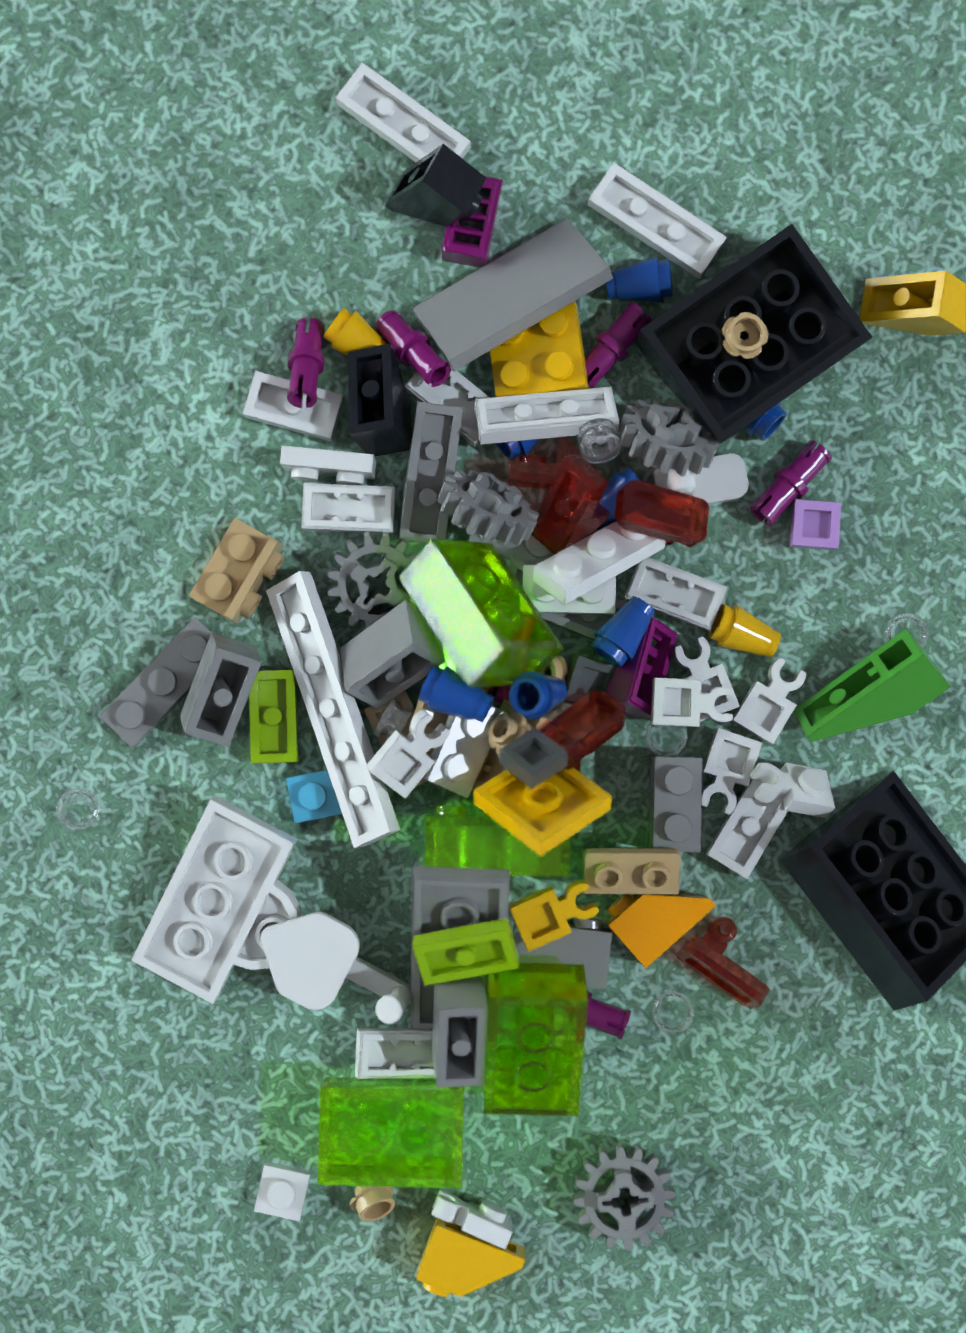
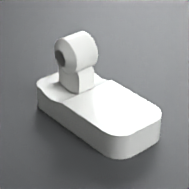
(720, 483)

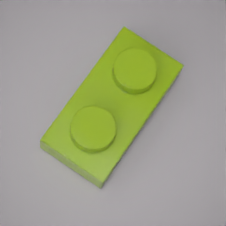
(274, 717)
(465, 952)

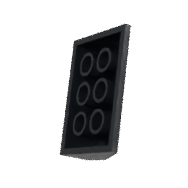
(805, 322)
(888, 891)

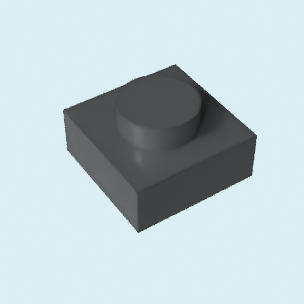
(587, 676)
(533, 758)

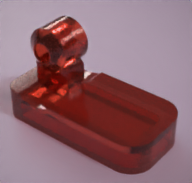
(662, 513)
(586, 726)
(707, 960)

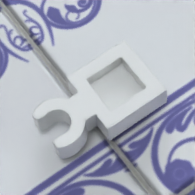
(711, 677)
(681, 702)
(766, 707)
(405, 759)
(730, 762)
(801, 788)
(483, 1221)

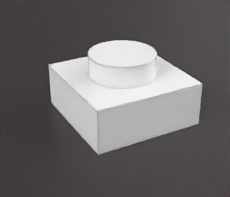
(282, 1191)

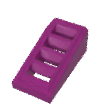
(473, 254)
(634, 679)

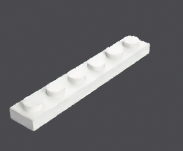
(331, 709)

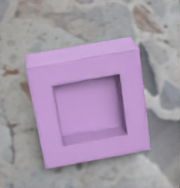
(815, 525)

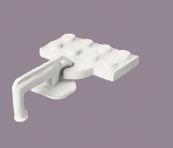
(219, 913)

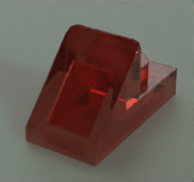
(534, 471)
(571, 505)

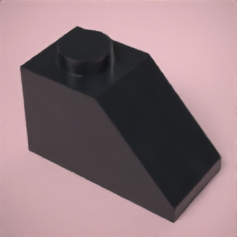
(438, 188)
(378, 401)

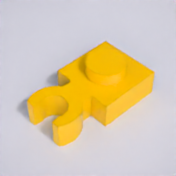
(544, 916)

